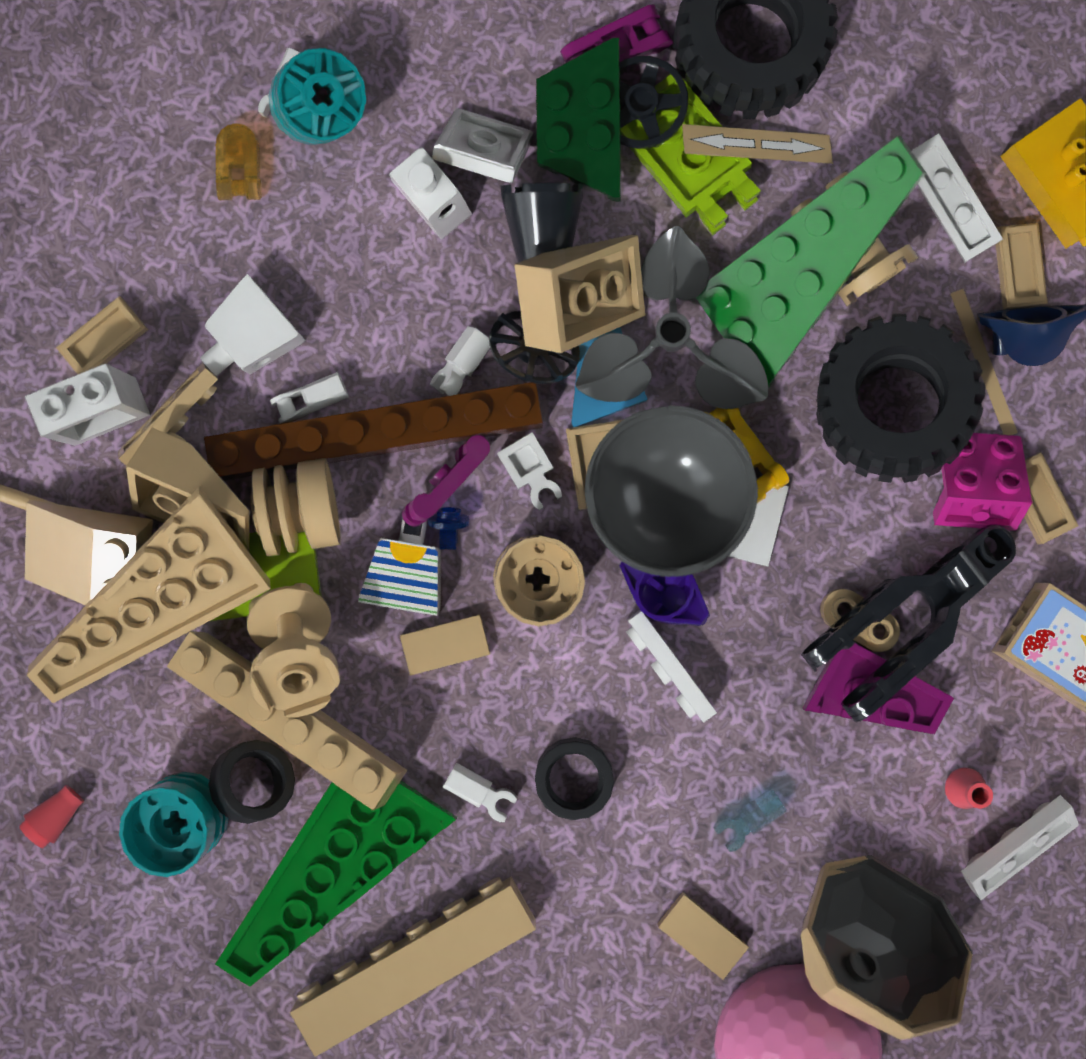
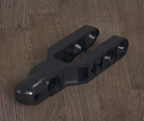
(946, 588)

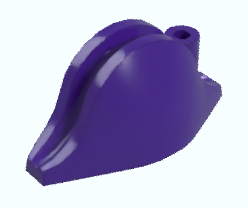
(667, 598)

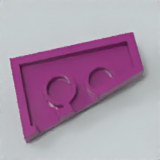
(913, 707)

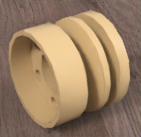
(295, 507)
(555, 597)

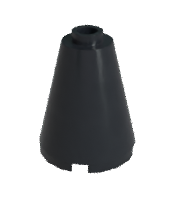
(541, 216)

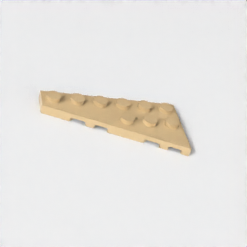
(166, 589)

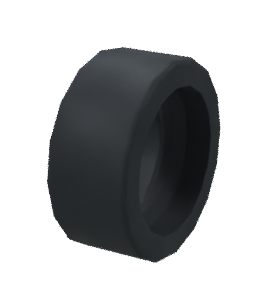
(282, 776)
(566, 809)

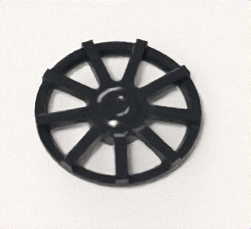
(529, 355)

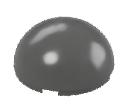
(671, 491)

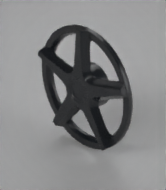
(644, 101)

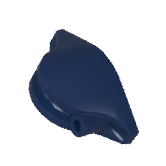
(1032, 333)

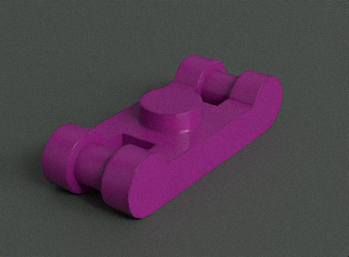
(624, 29)
(447, 481)

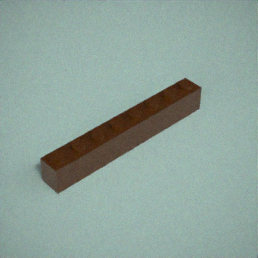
(376, 431)

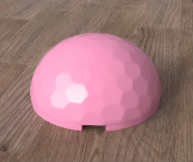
(784, 1018)

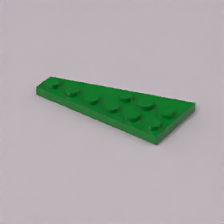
(796, 271)
(326, 870)

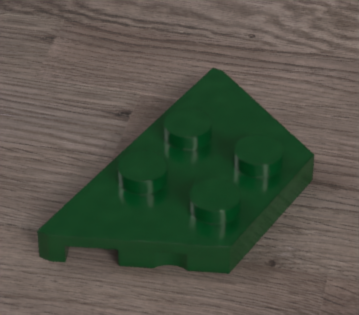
(582, 120)

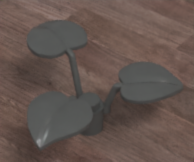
(615, 369)

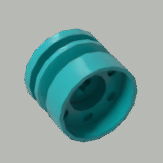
(293, 90)
(159, 840)

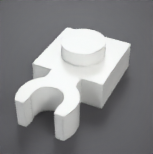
(527, 465)

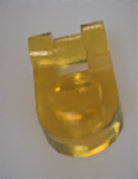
(237, 149)

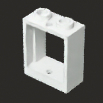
(101, 403)

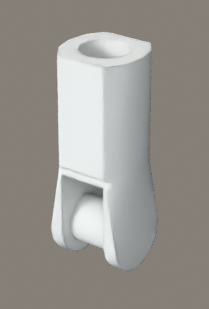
(315, 394)

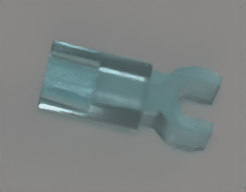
(752, 818)

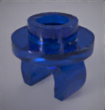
(448, 521)

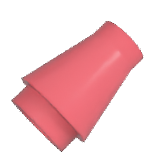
(961, 785)
(50, 818)

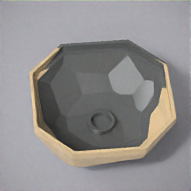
(884, 949)

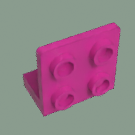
(985, 484)

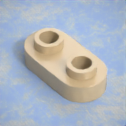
(866, 638)

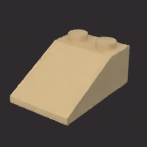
(579, 292)
(169, 471)
(79, 548)

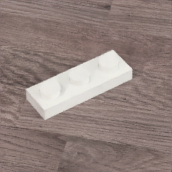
(954, 200)
(669, 668)
(1020, 847)

